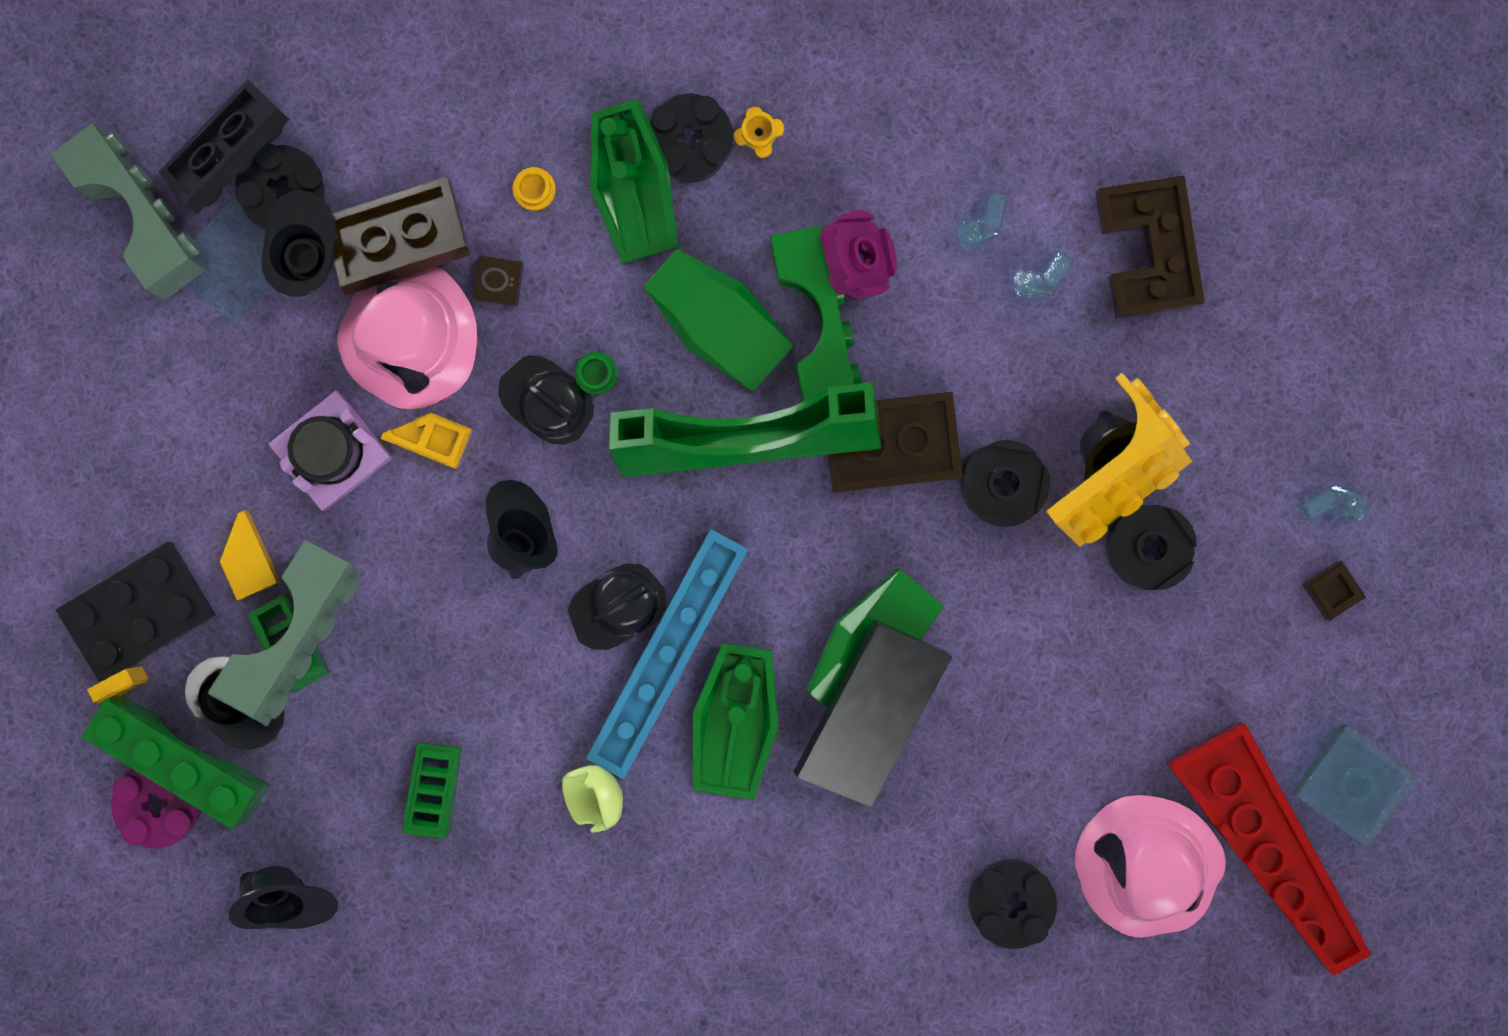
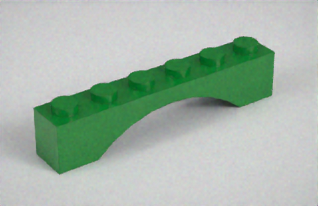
(664, 442)

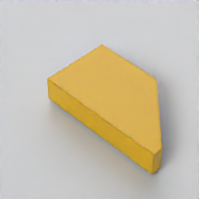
(432, 438)
(247, 560)

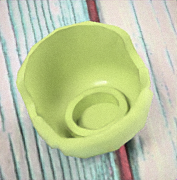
(593, 797)

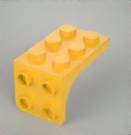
(1120, 486)

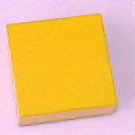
(118, 684)

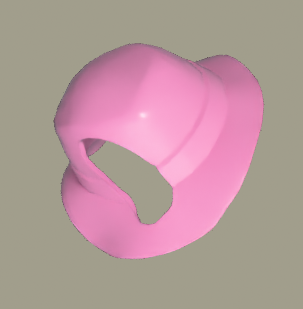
(411, 325)
(1168, 866)

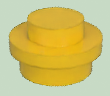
(534, 189)

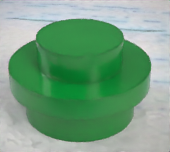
(596, 373)

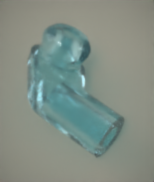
(986, 227)
(1045, 282)
(1336, 501)

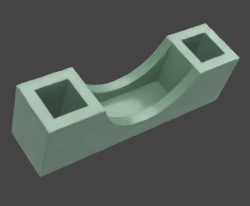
(157, 250)
(262, 680)

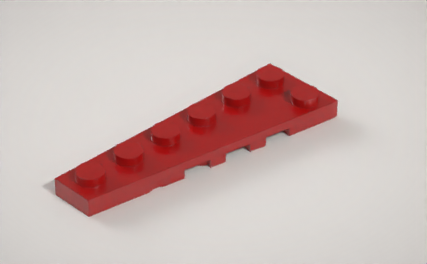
(1255, 819)

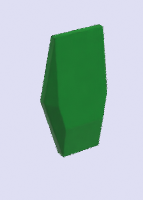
(631, 182)
(718, 319)
(894, 602)
(735, 722)

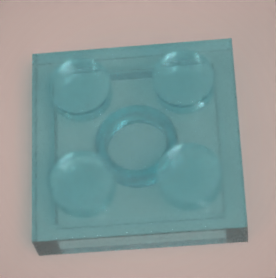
(1354, 785)

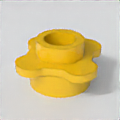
(755, 120)

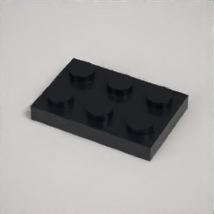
(223, 147)
(135, 612)

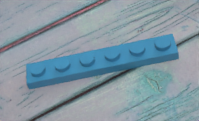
(667, 654)

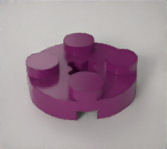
(842, 242)
(140, 824)

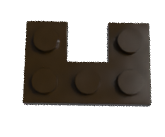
(1165, 214)

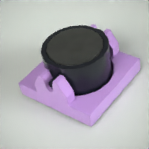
(329, 450)

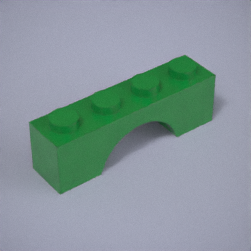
(803, 267)
(148, 747)

